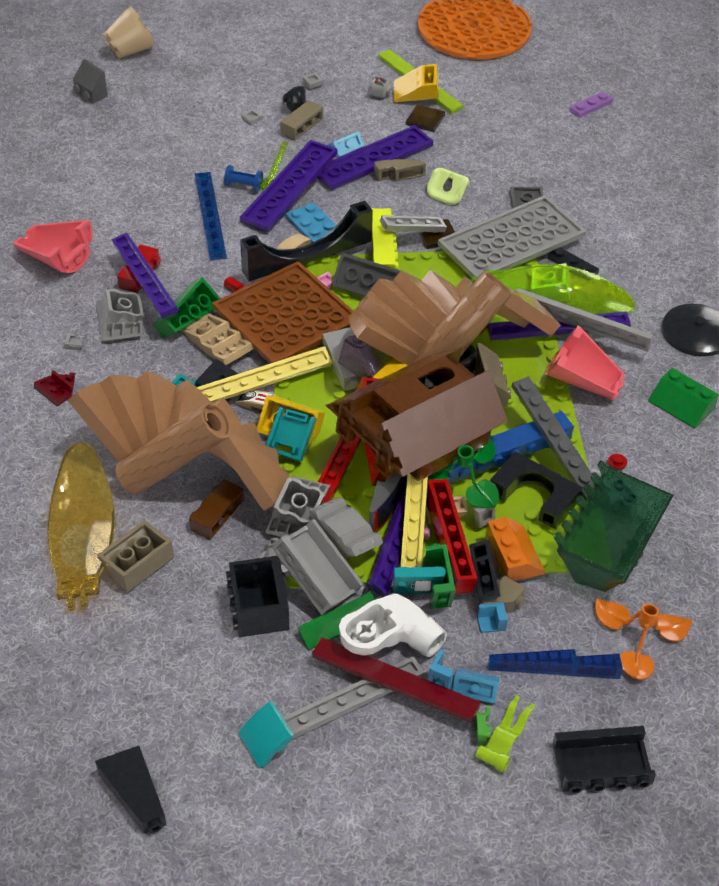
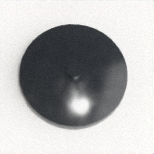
(692, 329)

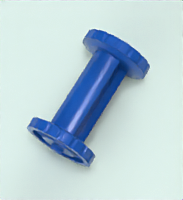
(243, 178)

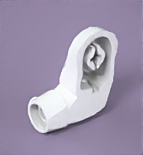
(387, 623)

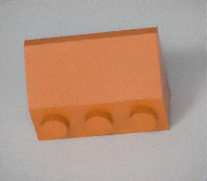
(513, 549)

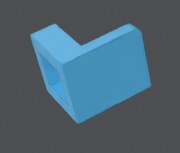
(492, 617)

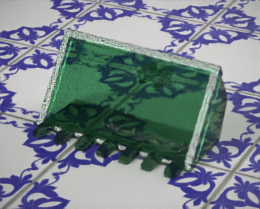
(610, 528)

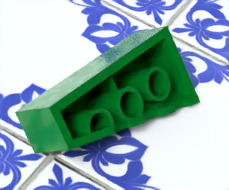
(191, 304)

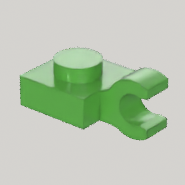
(482, 729)

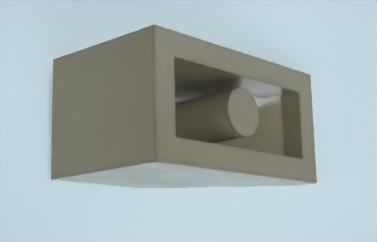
(511, 594)

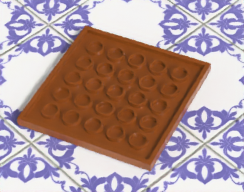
(284, 312)

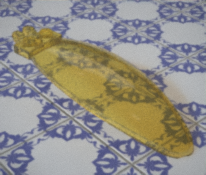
(80, 524)

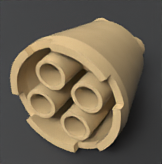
(128, 34)

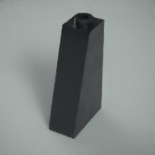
(133, 787)

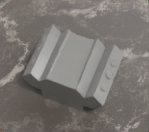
(119, 315)
(293, 505)
(345, 528)

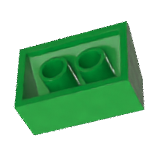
(683, 398)

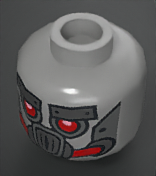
(379, 87)

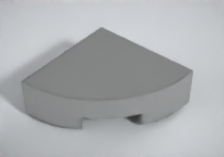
(72, 342)

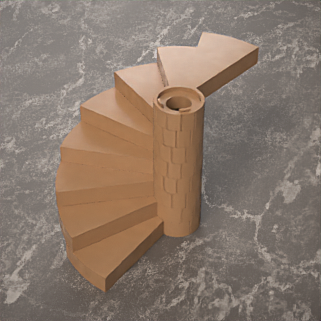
(433, 316)
(164, 426)

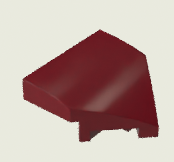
(57, 387)

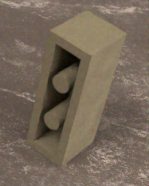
(301, 120)

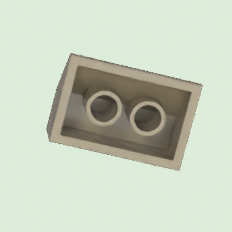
(488, 360)
(136, 555)

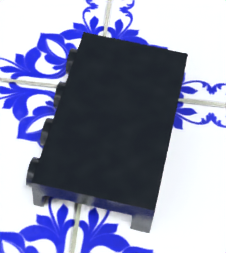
(602, 759)

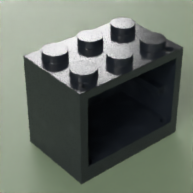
(257, 596)

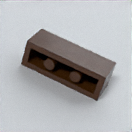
(216, 509)

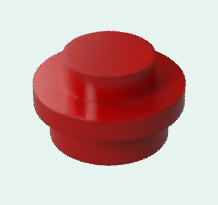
(617, 461)

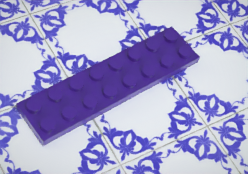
(361, 161)
(288, 185)

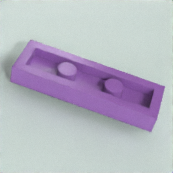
(591, 104)

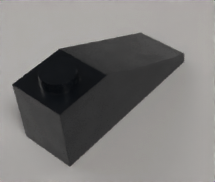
(486, 569)

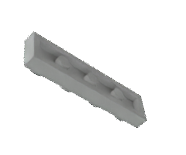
(413, 224)

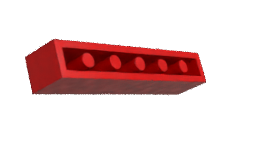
(450, 532)

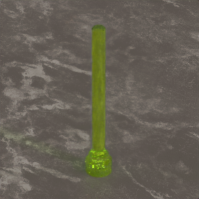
(266, 181)

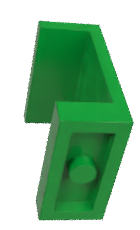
(441, 594)

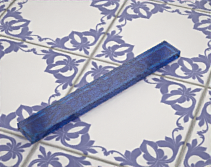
(210, 216)

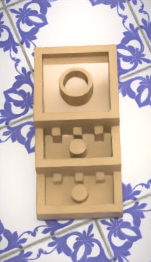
(217, 338)

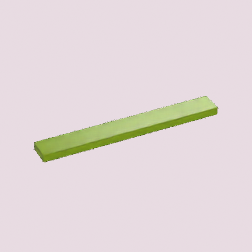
(402, 67)

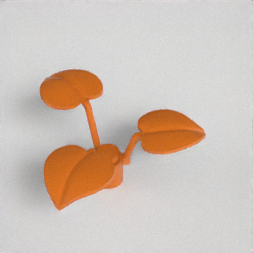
(670, 628)

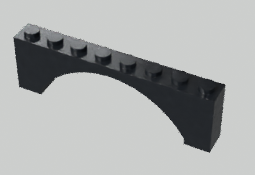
(352, 231)

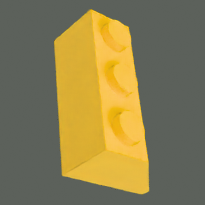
(270, 409)

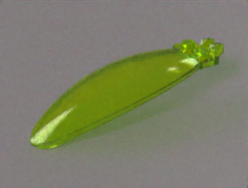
(568, 286)

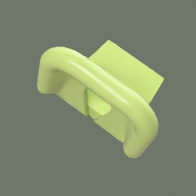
(438, 179)

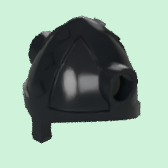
(295, 98)

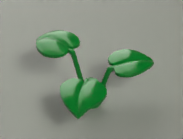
(485, 492)

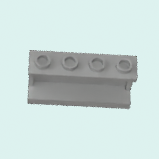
(317, 566)

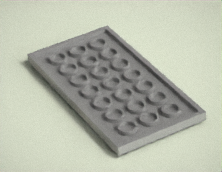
(512, 237)

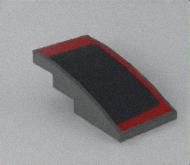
(385, 500)

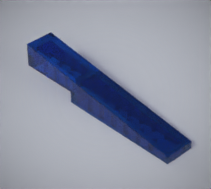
(558, 663)

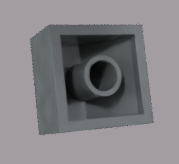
(90, 82)

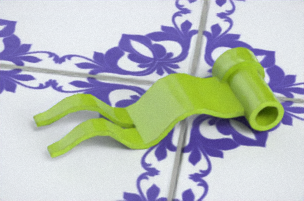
(503, 738)

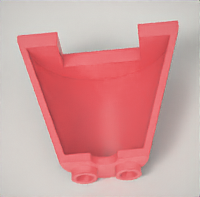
(58, 244)
(586, 366)

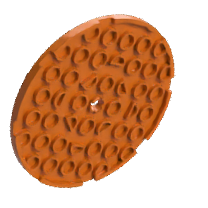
(474, 27)

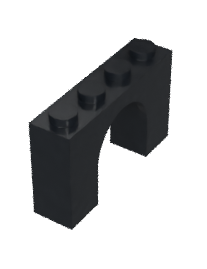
(522, 470)

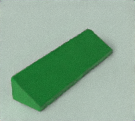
(328, 623)

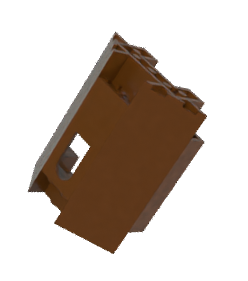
(419, 427)

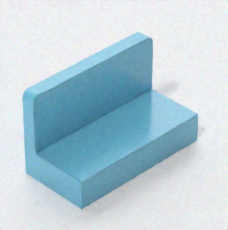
(348, 144)

